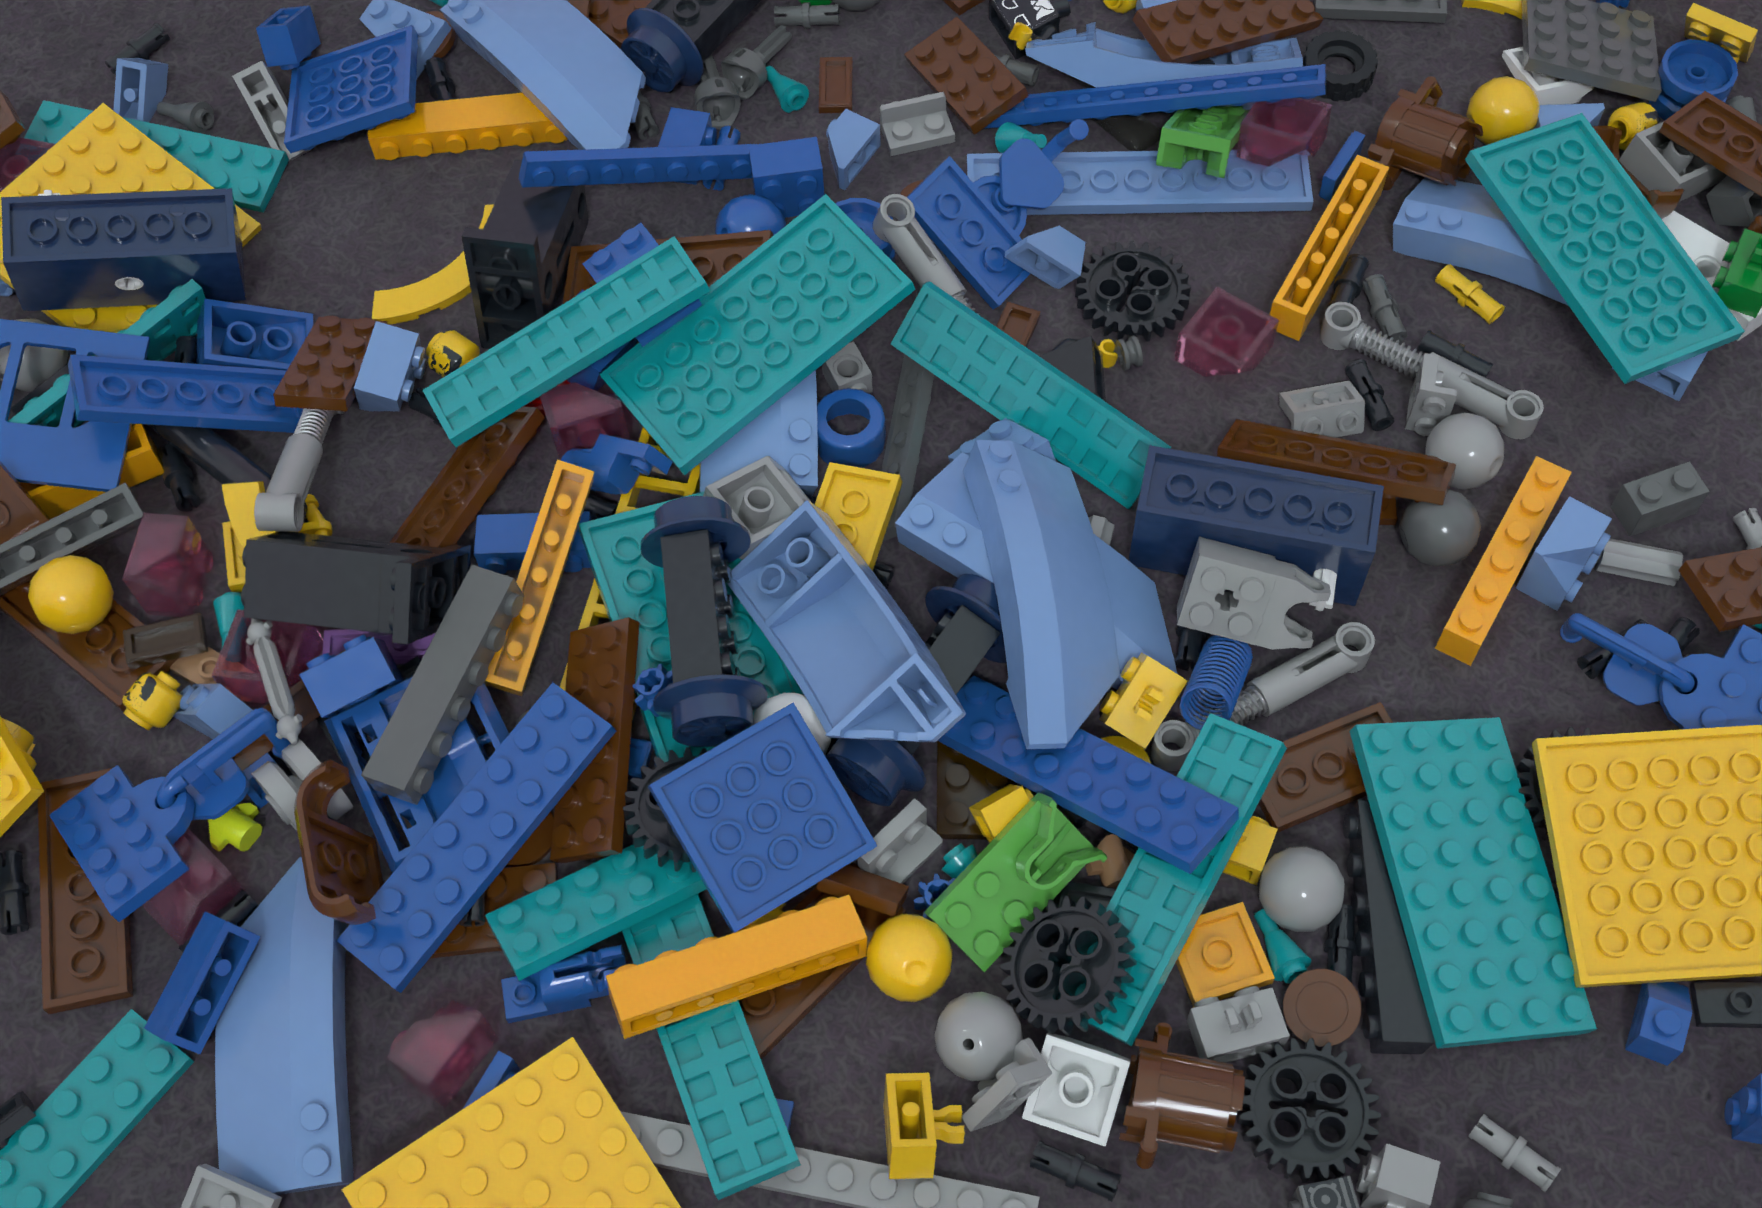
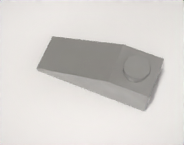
(266, 103)

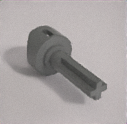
(748, 67)
(717, 96)

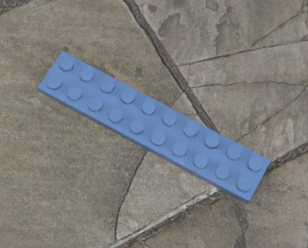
(1134, 184)

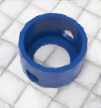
(855, 449)

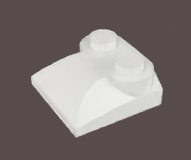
(1547, 88)
(1080, 1091)

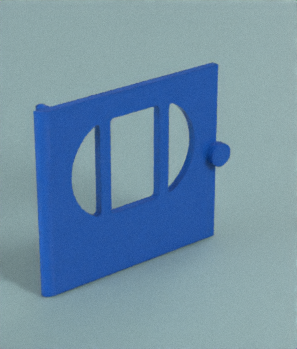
(64, 455)

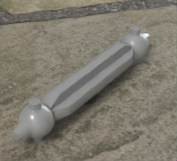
(274, 680)

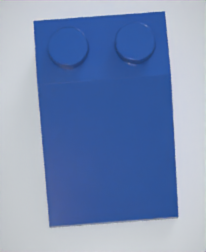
(620, 253)
(249, 335)

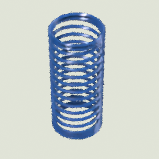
(1217, 680)

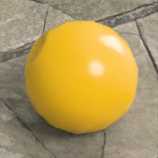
(1503, 109)
(70, 594)
(909, 957)

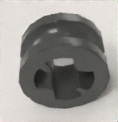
(1129, 352)

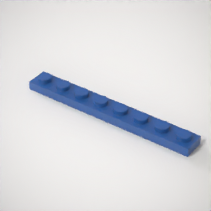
(634, 165)

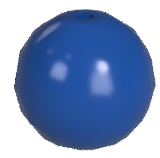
(749, 214)

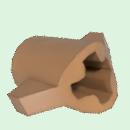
(1116, 864)

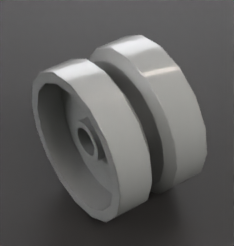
(282, 789)

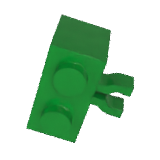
(1741, 280)

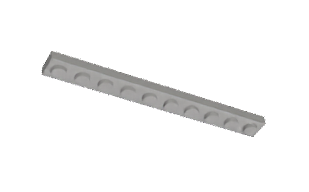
(828, 1175)

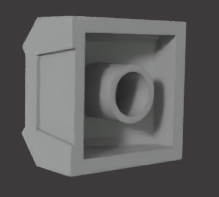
(759, 497)

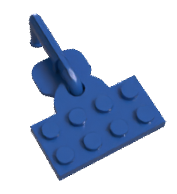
(973, 220)
(1651, 669)
(129, 831)

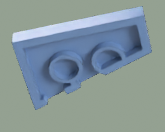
(390, 15)

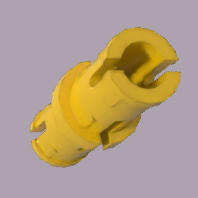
(1469, 294)

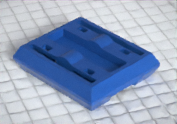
(450, 776)

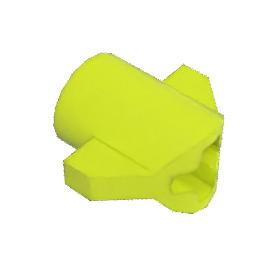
(235, 828)

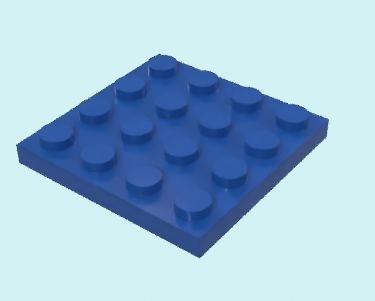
(352, 89)
(762, 817)

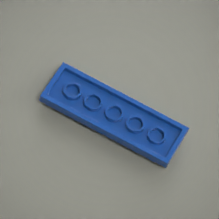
(178, 394)

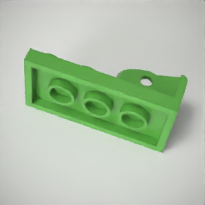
(1201, 136)
(1009, 878)

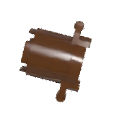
(1424, 137)
(1180, 1100)

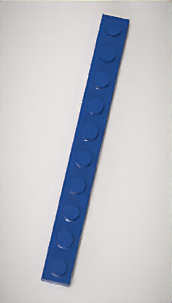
(1168, 95)

